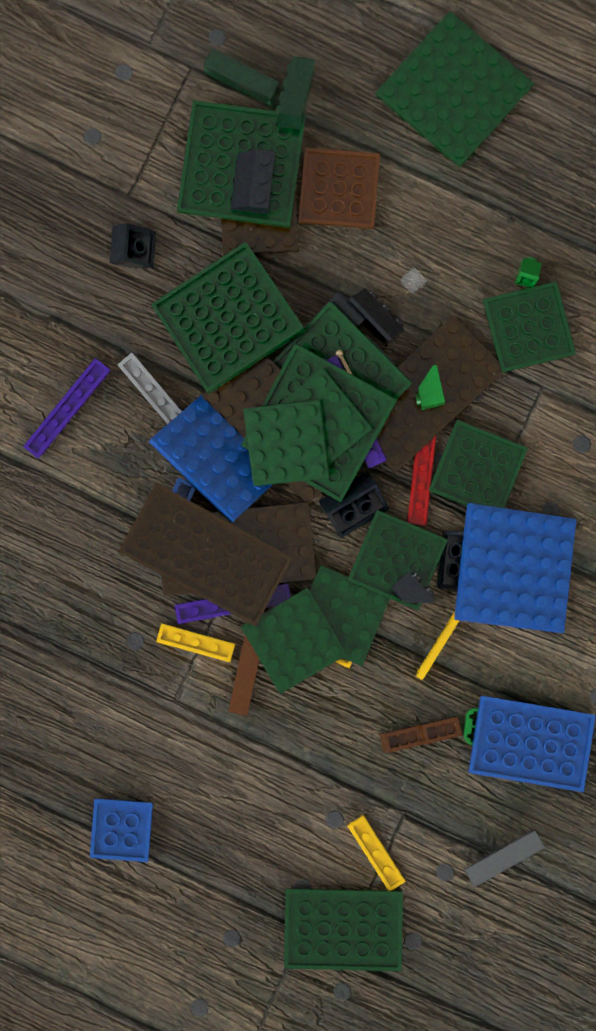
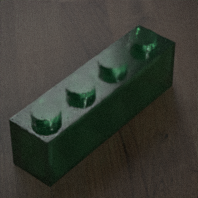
(241, 77)
(296, 92)

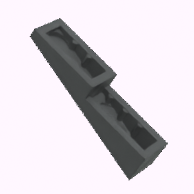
(504, 858)

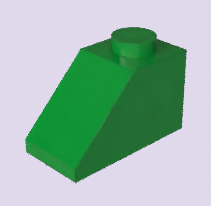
(528, 272)
(430, 391)

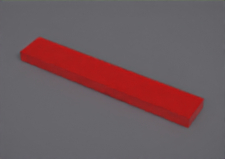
(420, 484)

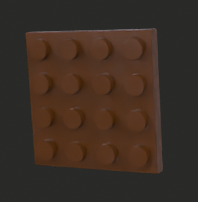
(339, 188)

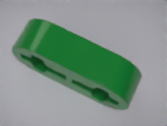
(468, 725)

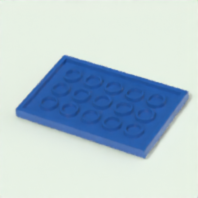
(210, 457)
(531, 743)

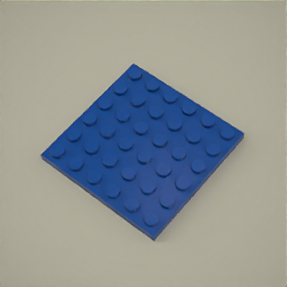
(515, 568)

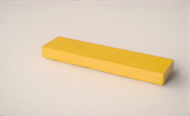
(195, 642)
(437, 647)
(376, 853)

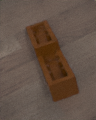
(244, 680)
(420, 735)

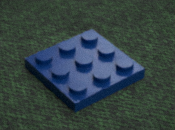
(121, 830)

